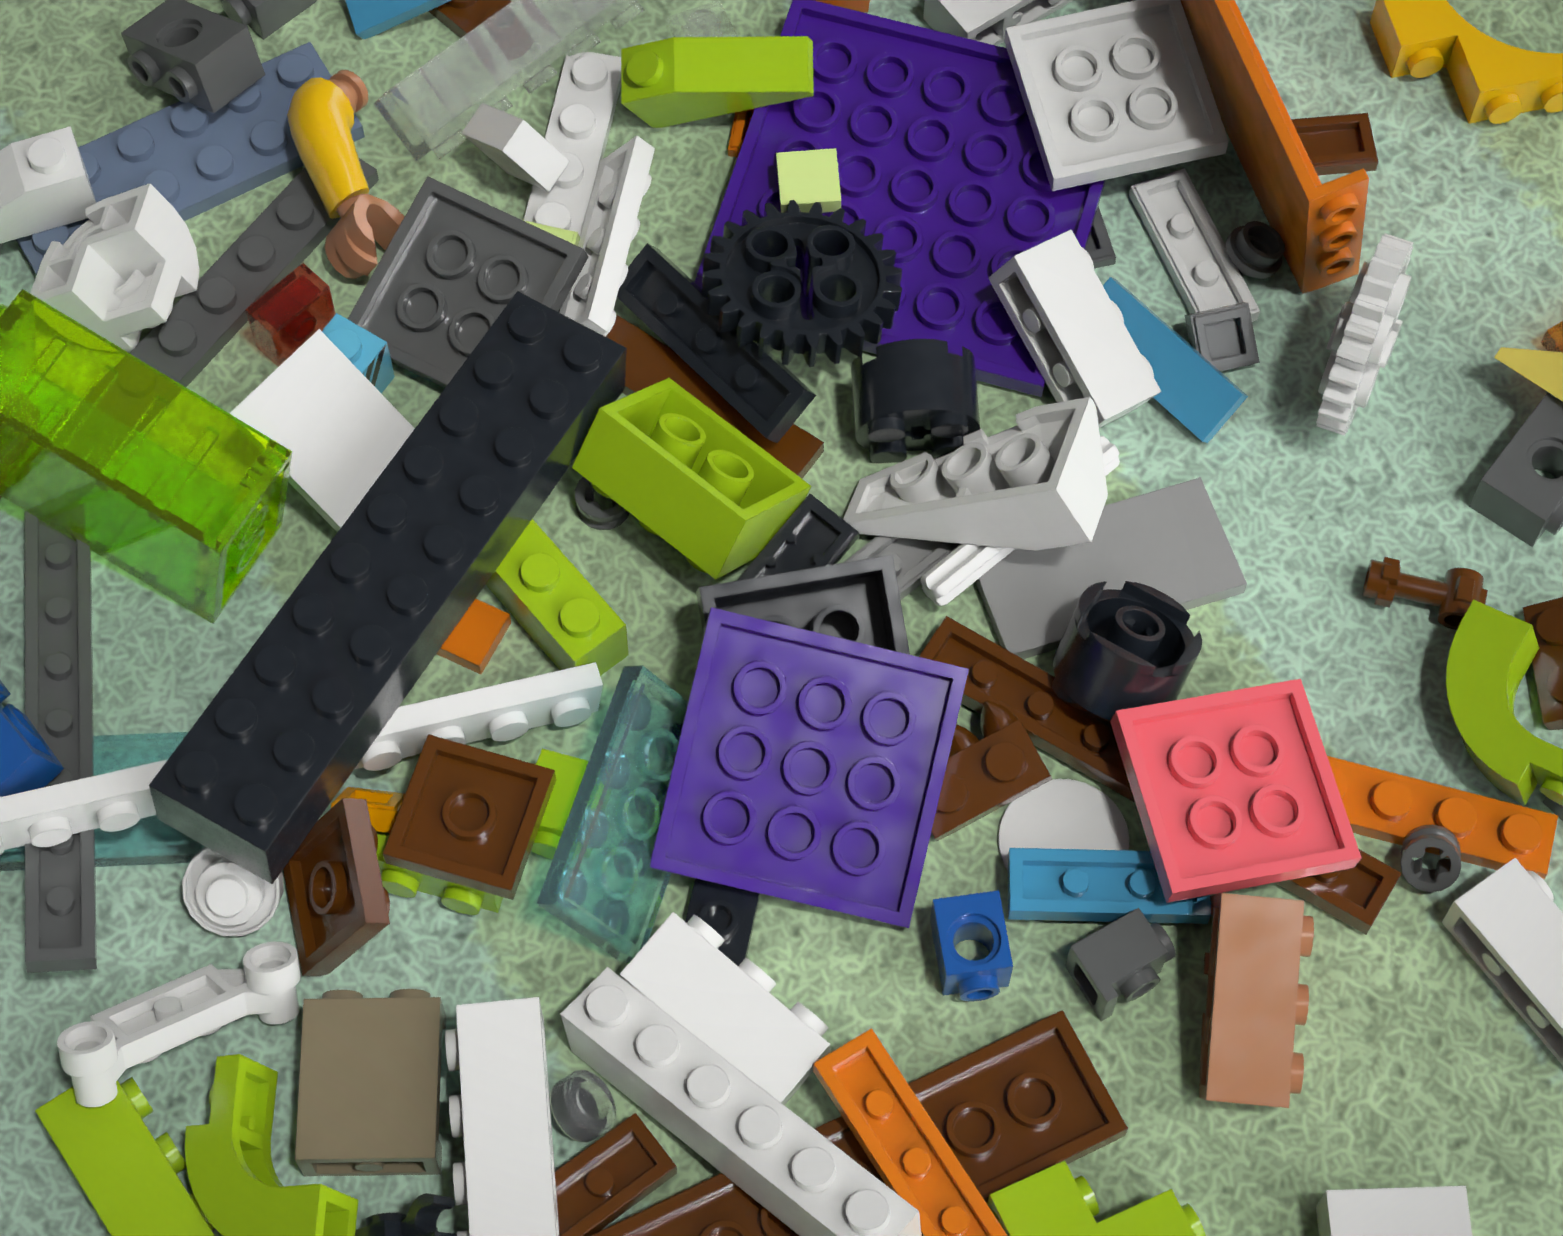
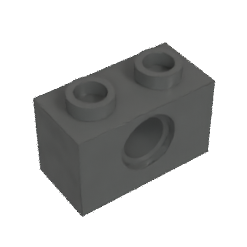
(193, 54)
(1512, 489)

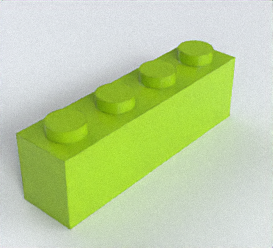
(558, 604)
(123, 1166)

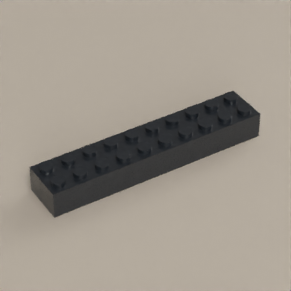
(388, 589)

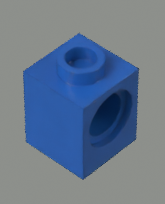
(977, 919)

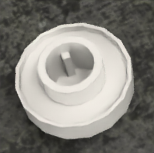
(228, 896)

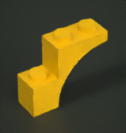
(1488, 75)

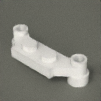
(176, 1013)

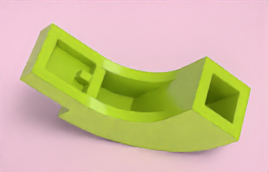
(1481, 683)
(234, 1167)

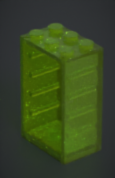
(133, 460)

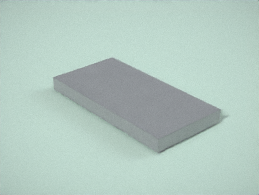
(1152, 539)

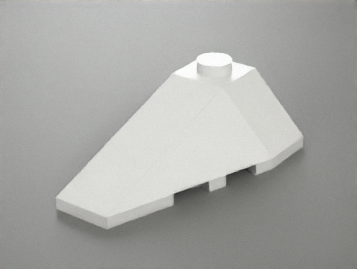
(1009, 490)

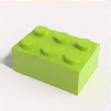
(689, 476)

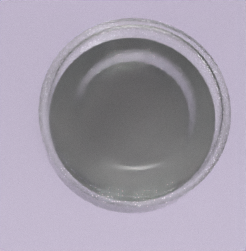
(583, 1106)

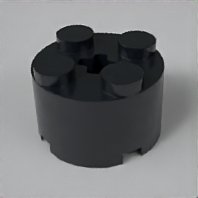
(914, 399)
(1124, 650)

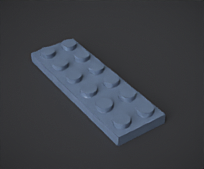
(197, 154)

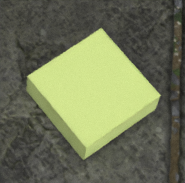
(808, 179)

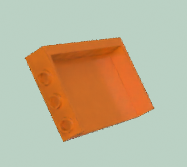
(1315, 220)

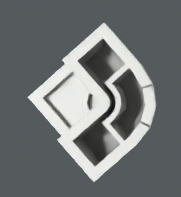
(121, 266)

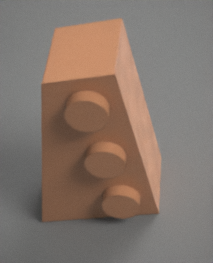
(1254, 1000)

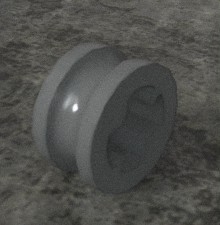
(591, 513)
(1446, 871)

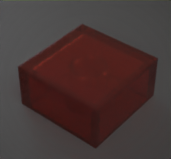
(290, 313)

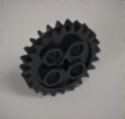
(758, 288)

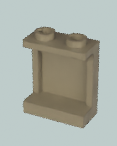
(370, 1084)

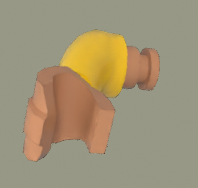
(321, 130)

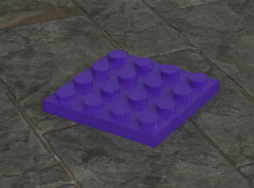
(809, 767)

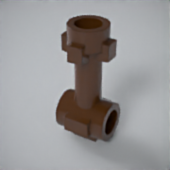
(1452, 596)

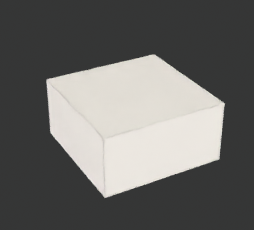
(515, 146)

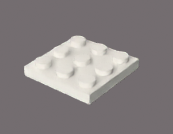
(1115, 91)

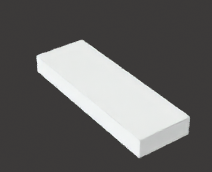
(1190, 243)

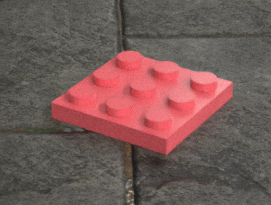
(1234, 790)

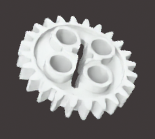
(1364, 334)

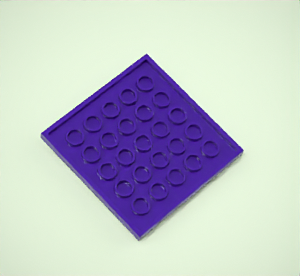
(933, 161)

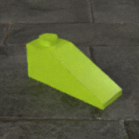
(713, 76)

